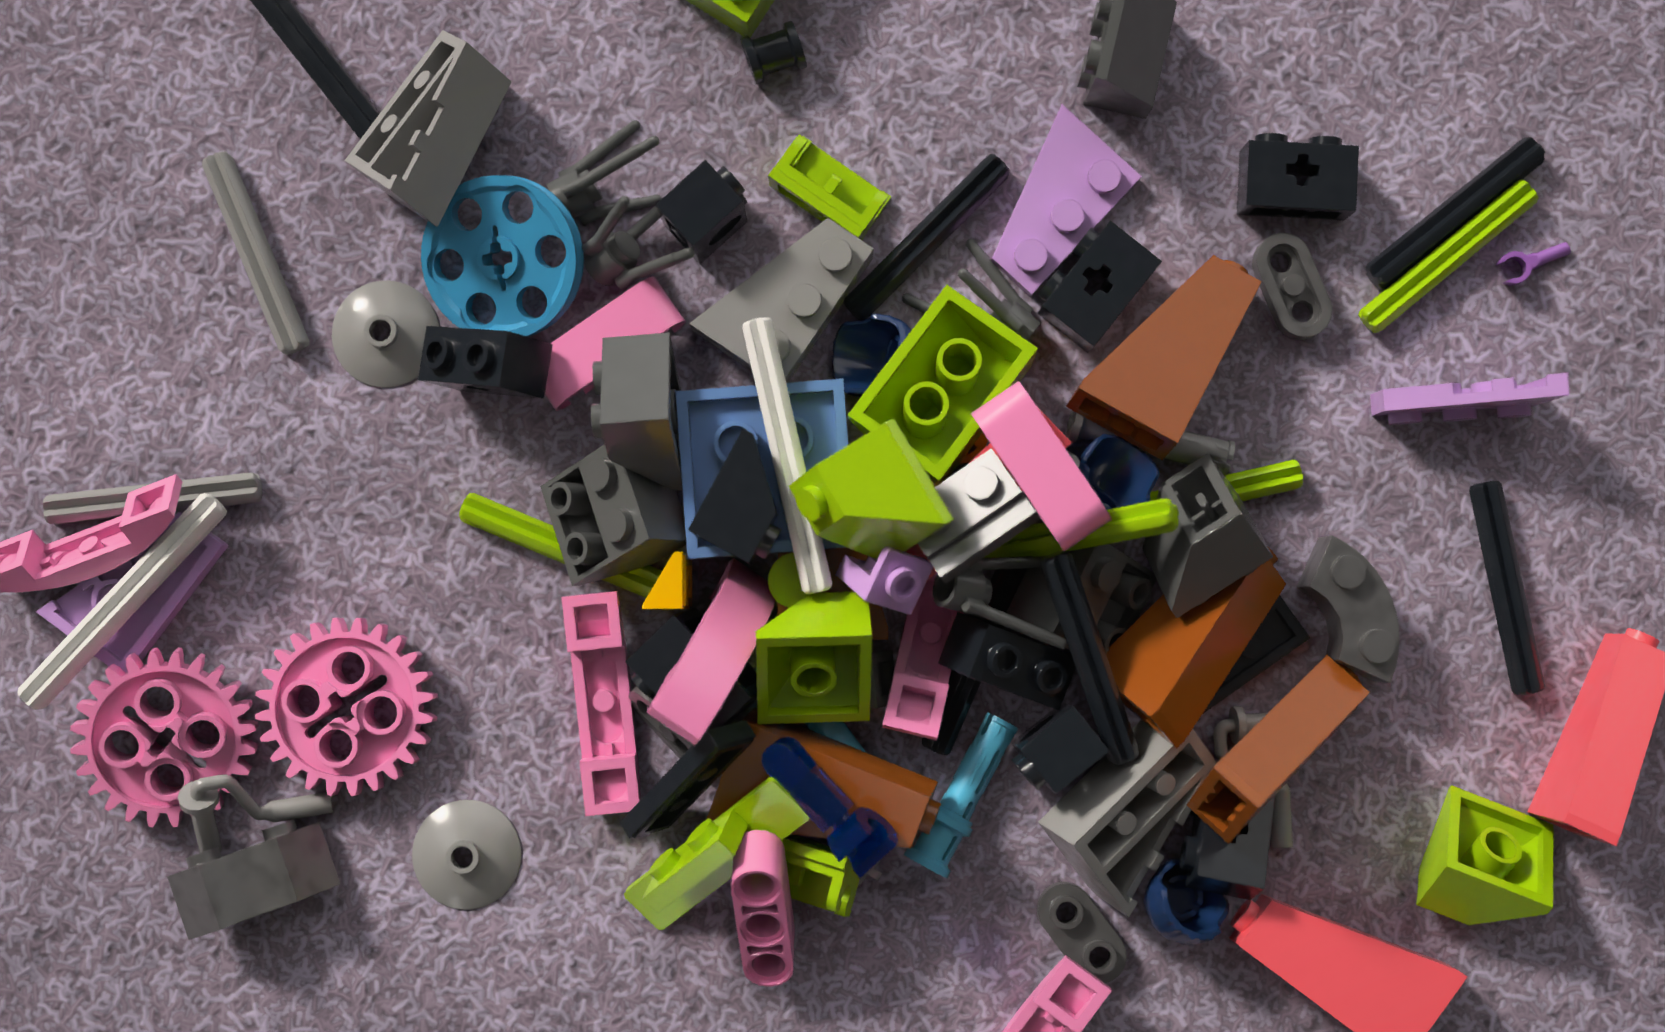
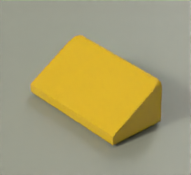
(673, 586)

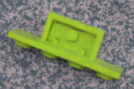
(705, 860)

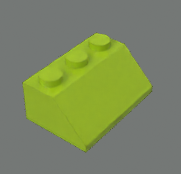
(940, 376)

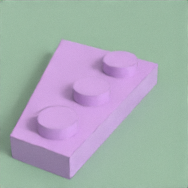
(1065, 195)
(1511, 400)
(152, 617)

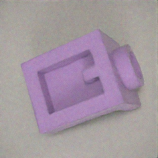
(889, 581)

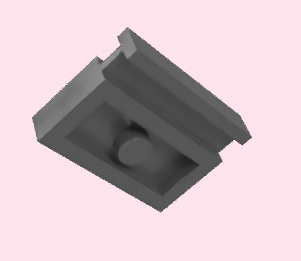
(985, 512)

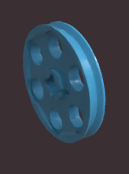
(524, 241)

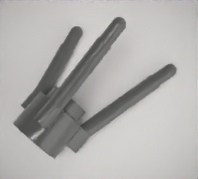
(578, 185)
(613, 256)
(1010, 311)
(972, 593)

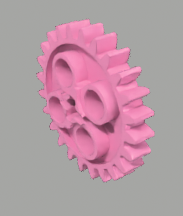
(320, 666)
(196, 698)

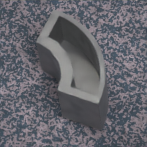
(1356, 609)
(253, 880)

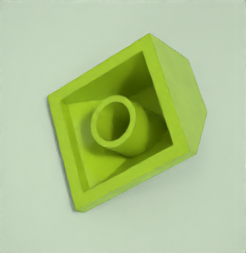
(871, 495)
(816, 661)
(1486, 862)

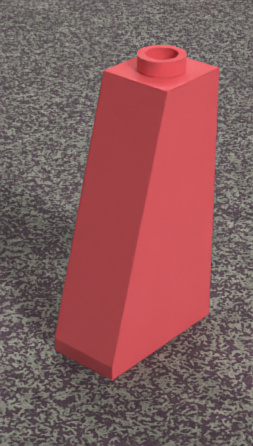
(1604, 740)
(1345, 970)

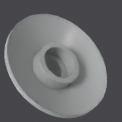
(387, 361)
(494, 851)

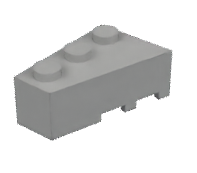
(432, 127)
(794, 290)
(1124, 812)

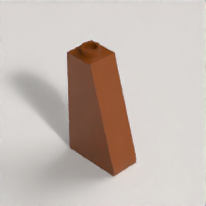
(1164, 366)
(1176, 665)
(1277, 748)
(866, 780)

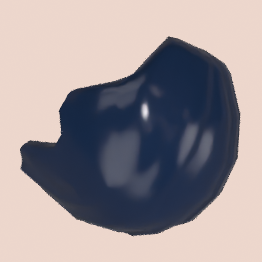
(864, 349)
(1118, 471)
(1183, 912)

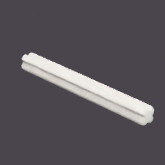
(785, 450)
(121, 601)

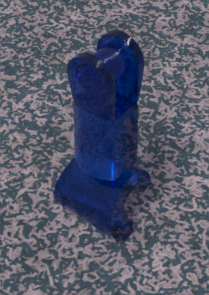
(860, 836)

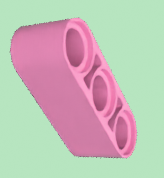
(635, 312)
(1041, 466)
(763, 909)

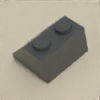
(639, 406)

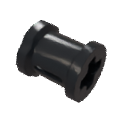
(773, 52)

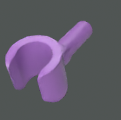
(1533, 260)

